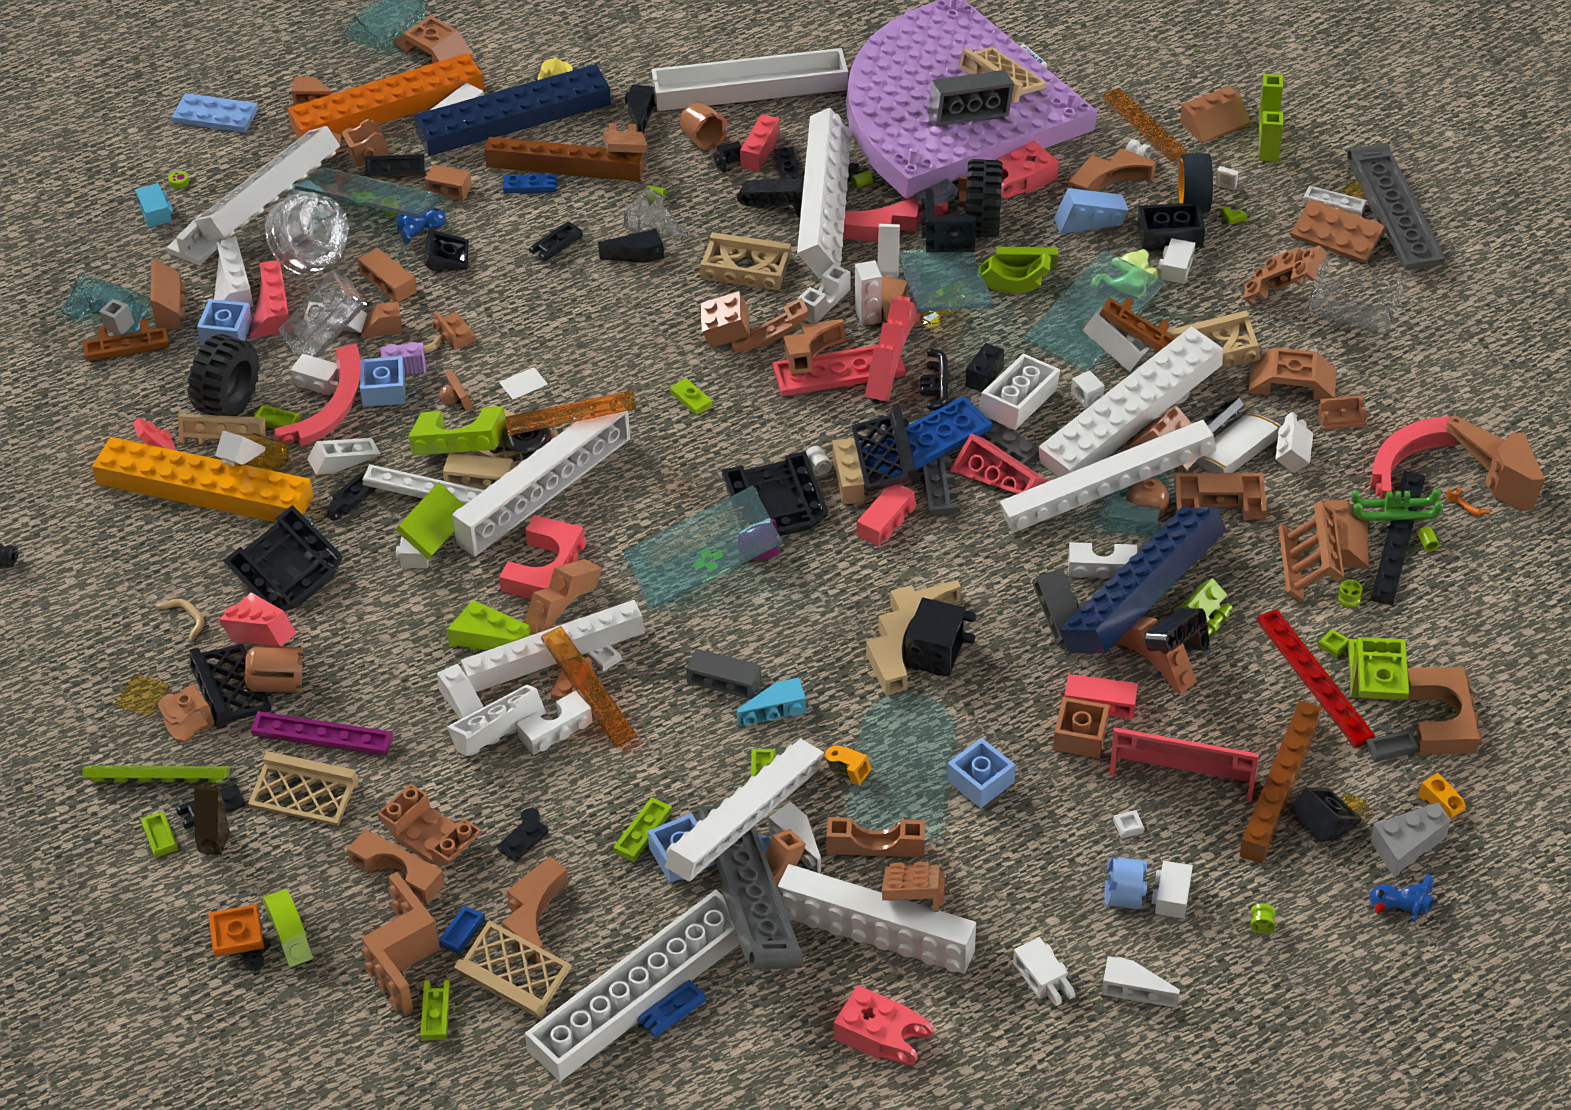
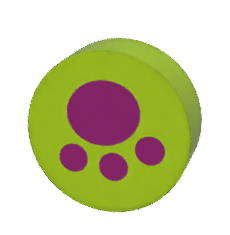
(178, 179)

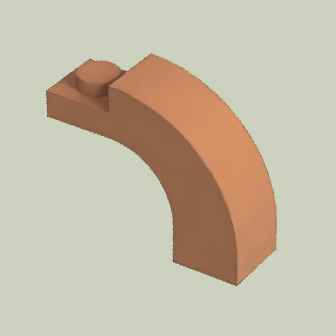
(783, 850)

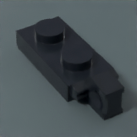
(348, 497)

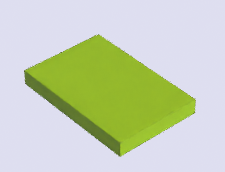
(1025, 255)

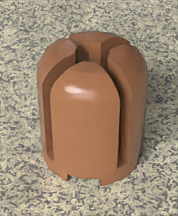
(274, 669)

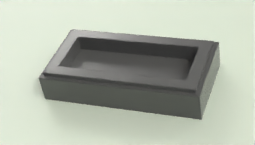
(1392, 745)

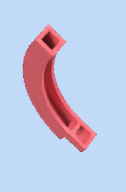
(336, 410)
(1404, 442)

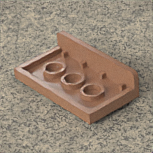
(1338, 231)
(914, 882)

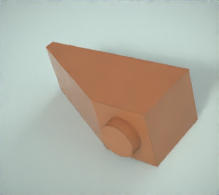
(892, 289)

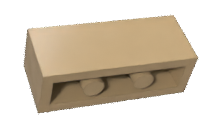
(475, 470)
(848, 471)

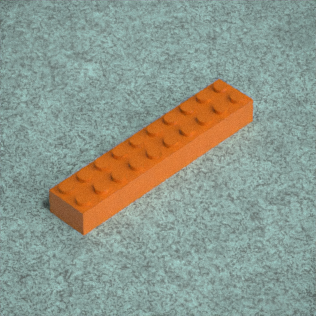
(387, 98)

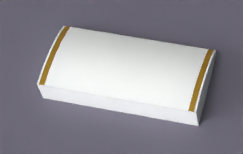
(1240, 443)

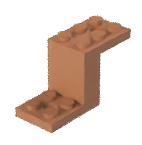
(400, 944)

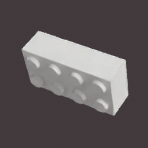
(1019, 391)

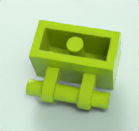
(1208, 597)

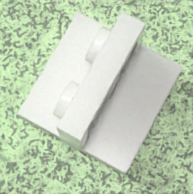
(192, 245)

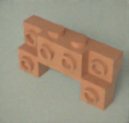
(1283, 271)
(1222, 490)

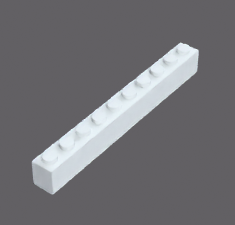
(1108, 476)
(743, 810)

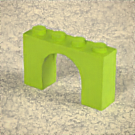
(1270, 118)
(432, 437)

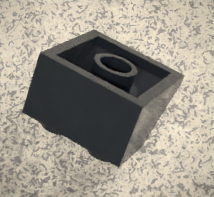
(1322, 813)

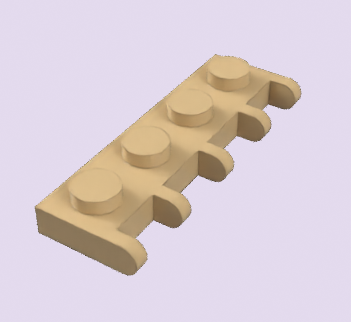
(212, 426)

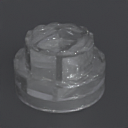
(306, 232)

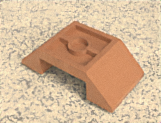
(435, 38)
(1293, 368)
(425, 829)

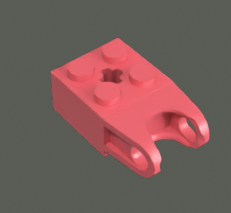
(1027, 169)
(880, 1026)

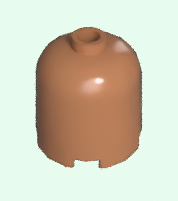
(703, 125)

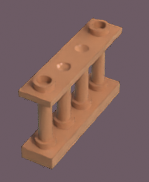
(1328, 552)

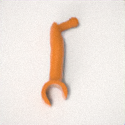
(1455, 497)

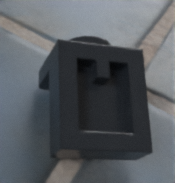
(727, 154)

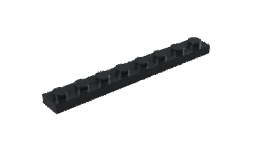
(1396, 545)

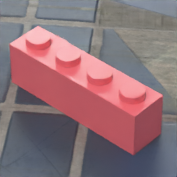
(271, 305)
(993, 466)

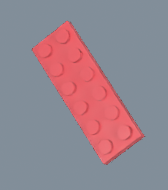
(829, 371)

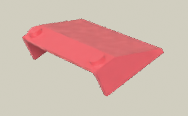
(1184, 756)

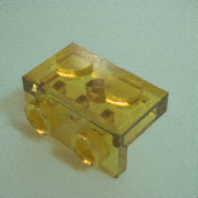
(275, 454)

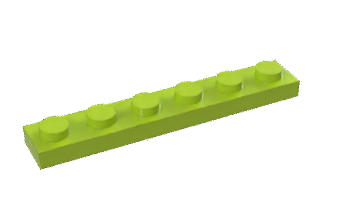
(146, 773)

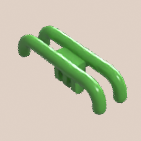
(1397, 507)

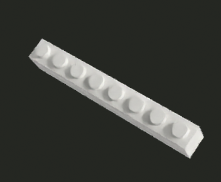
(532, 655)

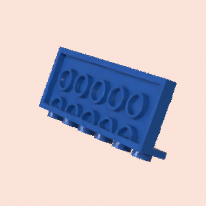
(938, 433)

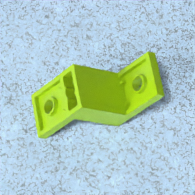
(1378, 668)

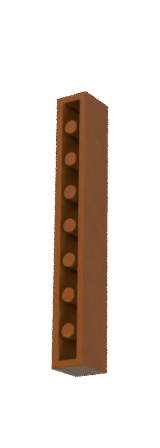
(563, 159)
(1280, 782)

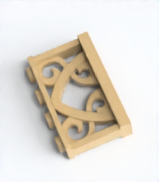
(732, 248)
(1228, 330)

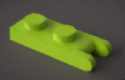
(435, 1012)

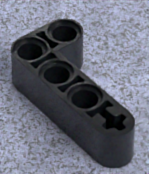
(772, 193)
(1183, 627)

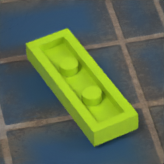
(636, 836)

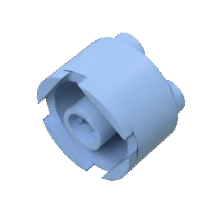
(1125, 883)

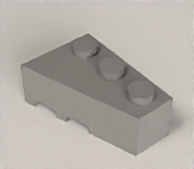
(1409, 836)

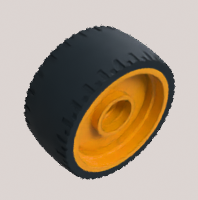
(1196, 180)

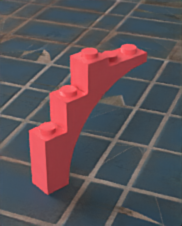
(907, 213)
(886, 356)

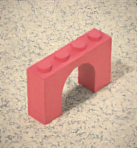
(547, 534)

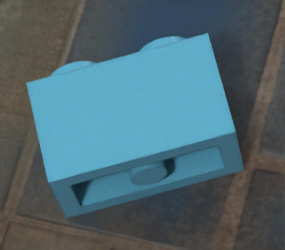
(154, 205)

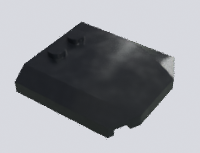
(785, 489)
(286, 562)

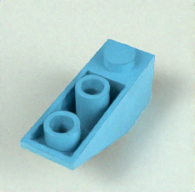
(777, 701)

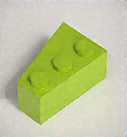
(485, 628)

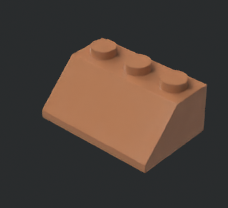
(1214, 114)
(167, 296)
(1352, 535)

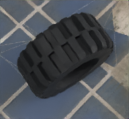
(984, 195)
(223, 376)

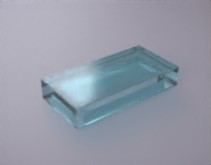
(942, 191)

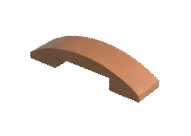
(774, 329)

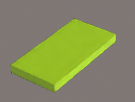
(430, 521)

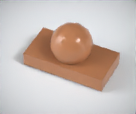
(452, 393)

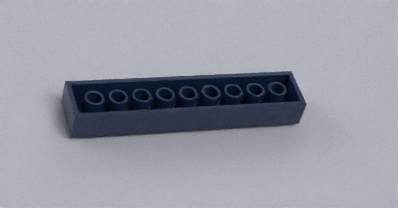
(512, 109)
(1142, 580)

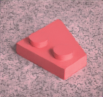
(153, 435)

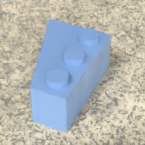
(1089, 210)

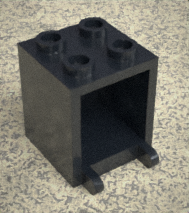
(937, 636)

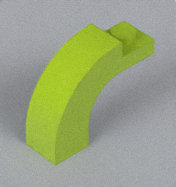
(1014, 279)
(288, 926)

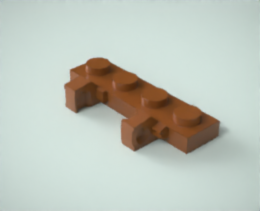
(1135, 325)
(128, 343)

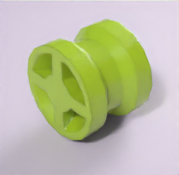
(1350, 593)
(1263, 918)

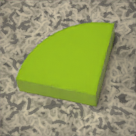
(1232, 216)

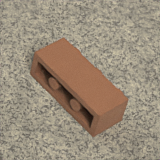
(387, 275)

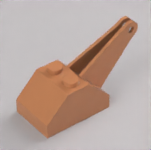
(1510, 462)

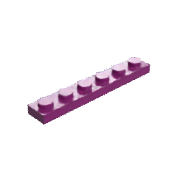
(322, 733)

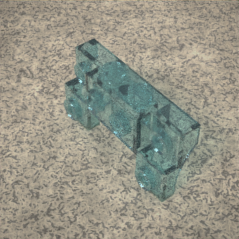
(94, 294)

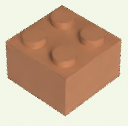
(725, 319)
(1081, 727)

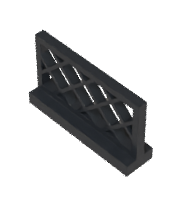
(903, 451)
(212, 693)

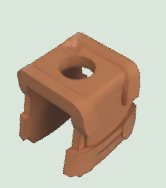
(365, 141)
(185, 713)

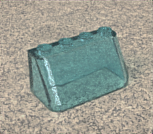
(384, 21)

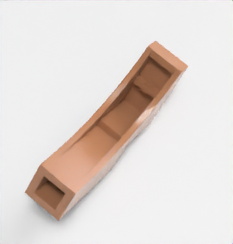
(1123, 166)
(815, 337)
(565, 586)
(1172, 665)
(529, 898)

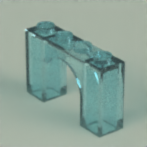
(1127, 517)

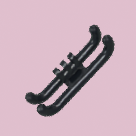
(936, 384)

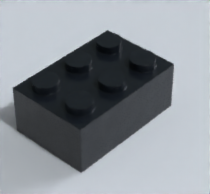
(1167, 221)

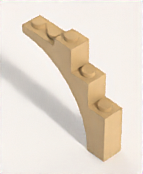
(887, 651)

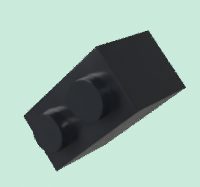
(984, 367)

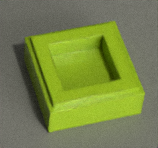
(1333, 643)

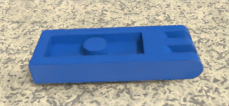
(530, 183)
(672, 1008)

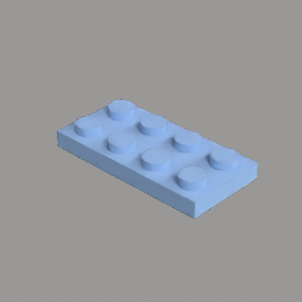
(215, 112)

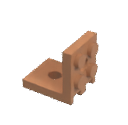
(1164, 424)

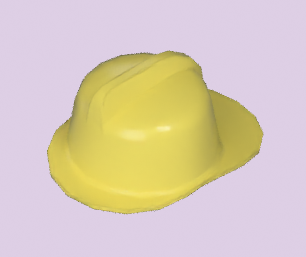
(553, 67)

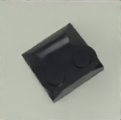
(445, 251)

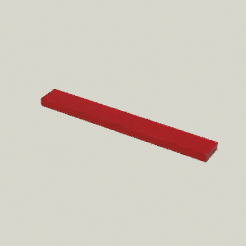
(1315, 678)

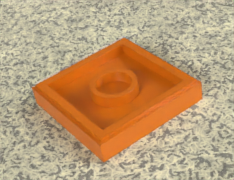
(236, 930)

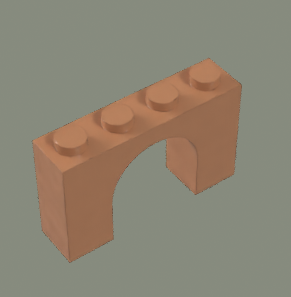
(1452, 687)

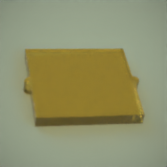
(141, 694)

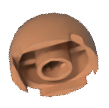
(1149, 493)

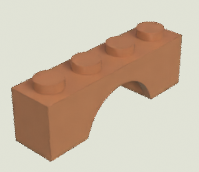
(849, 838)
(373, 852)

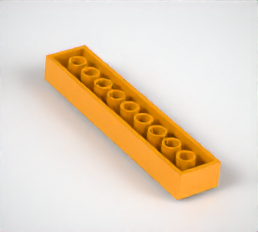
(200, 480)

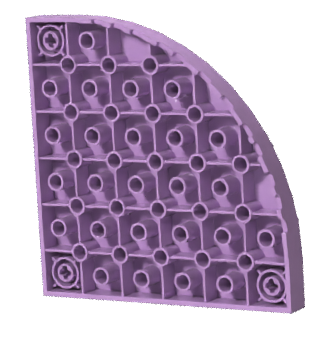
(892, 92)

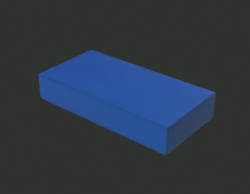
(461, 930)

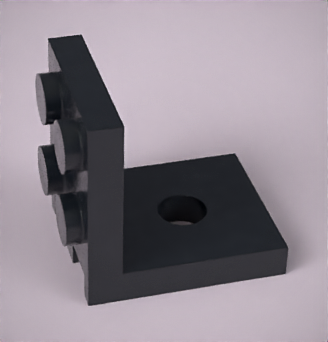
(938, 229)

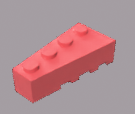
(257, 622)

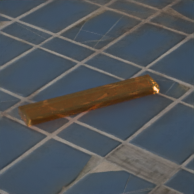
(1144, 124)
(570, 412)
(588, 686)

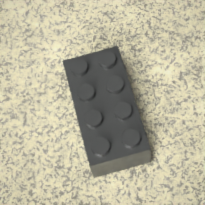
(970, 97)

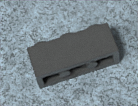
(1056, 600)
(723, 673)

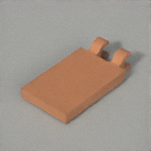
(624, 140)

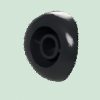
(527, 441)

